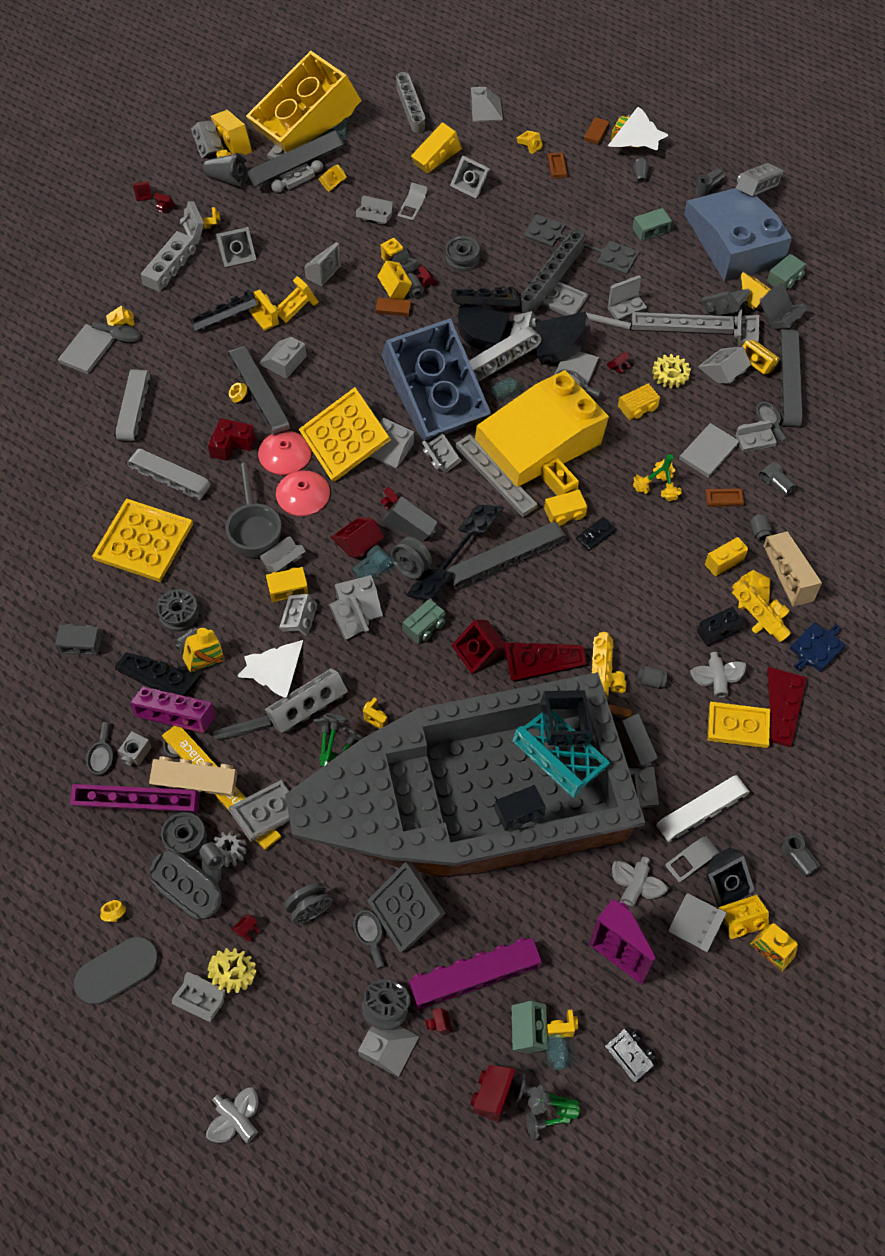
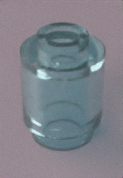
(504, 388)
(557, 1052)

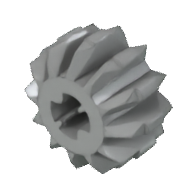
(237, 846)

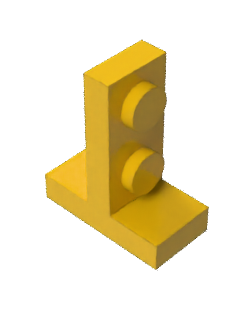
(296, 300)

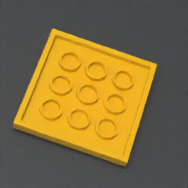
(344, 434)
(143, 540)

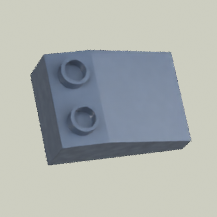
(738, 232)
(435, 380)

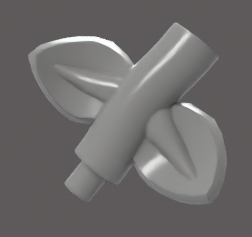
(718, 674)
(637, 881)
(234, 1117)

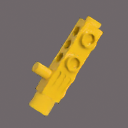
(768, 616)
(602, 664)

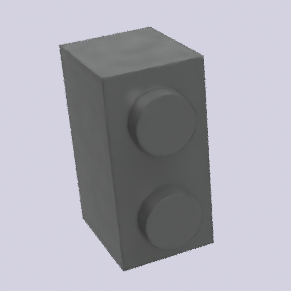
(78, 640)

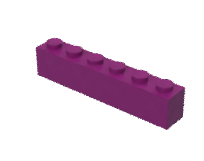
(135, 798)
(474, 973)

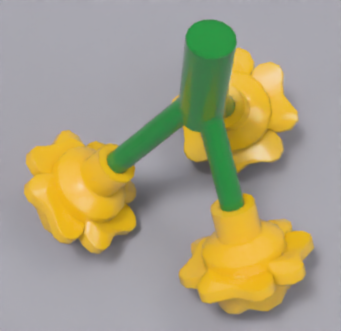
(664, 472)

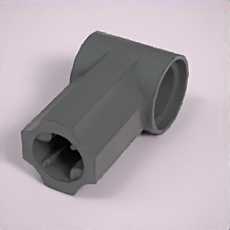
(709, 181)
(774, 475)
(801, 856)
(212, 860)

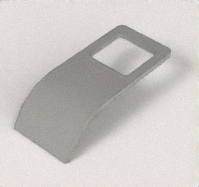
(414, 199)
(696, 854)

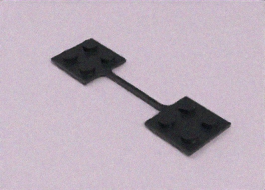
(434, 579)

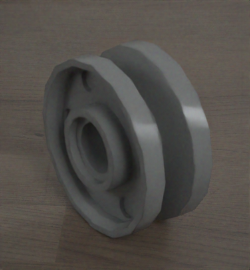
(462, 253)
(411, 557)
(173, 601)
(179, 825)
(308, 903)
(385, 1004)

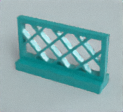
(552, 765)

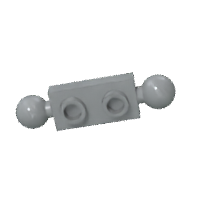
(297, 176)

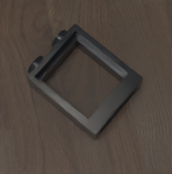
(566, 700)

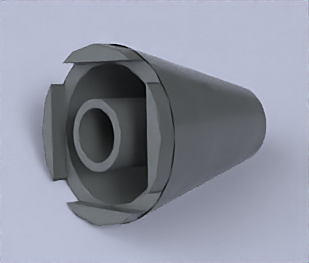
(227, 169)

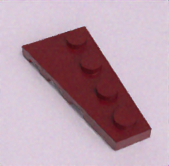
(541, 658)
(784, 704)

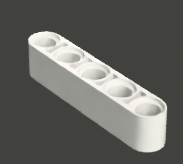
(704, 806)

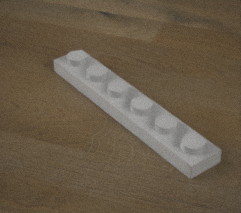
(682, 322)
(489, 469)

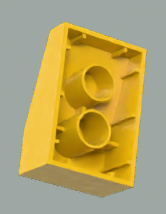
(304, 104)
(542, 424)

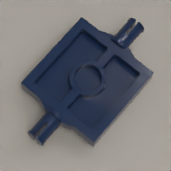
(817, 647)

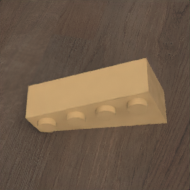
(792, 569)
(193, 777)

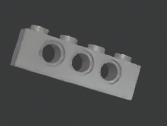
(759, 179)
(168, 261)
(278, 711)

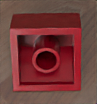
(358, 536)
(479, 646)
(493, 1092)

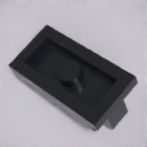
(595, 533)

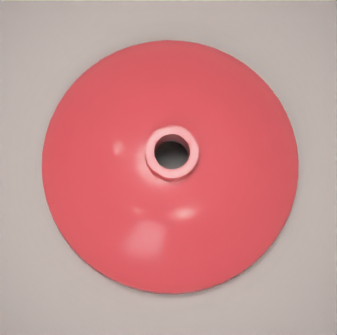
(284, 453)
(306, 499)

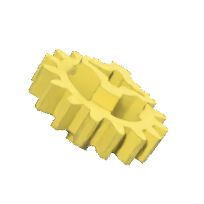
(671, 371)
(231, 970)

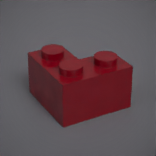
(230, 435)

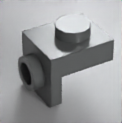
(407, 263)

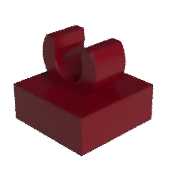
(142, 191)
(163, 202)
(427, 277)
(618, 361)
(390, 500)
(243, 926)
(440, 1022)

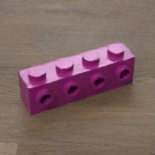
(173, 709)

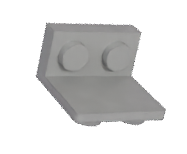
(625, 298)
(697, 922)

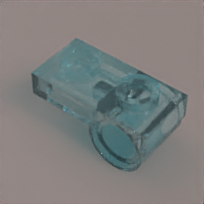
(376, 562)

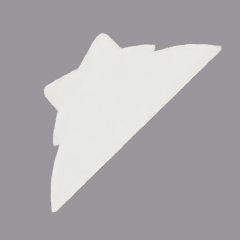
(638, 132)
(273, 667)

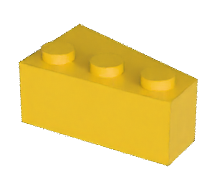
(232, 132)
(436, 148)

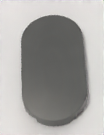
(185, 884)
(115, 971)

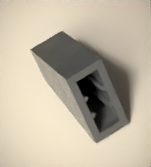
(409, 520)
(635, 741)

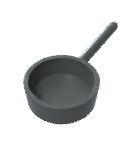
(252, 527)

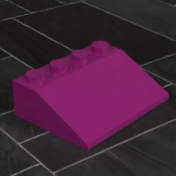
(622, 941)

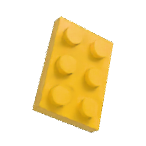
(738, 724)

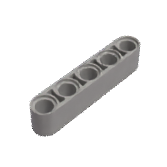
(410, 102)
(504, 352)
(131, 406)
(169, 473)

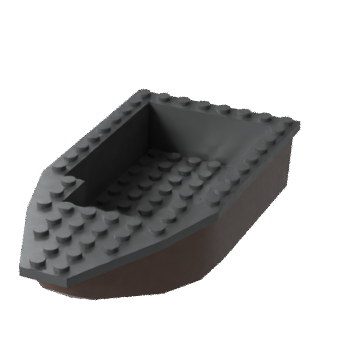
(432, 782)

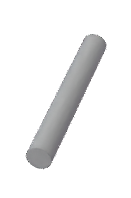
(609, 321)

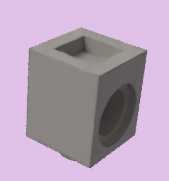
(132, 742)

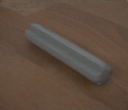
(241, 728)

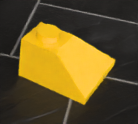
(757, 290)

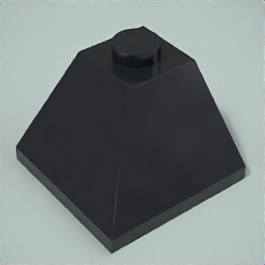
(729, 877)

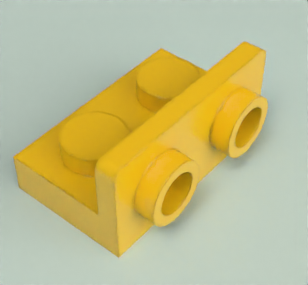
(745, 916)

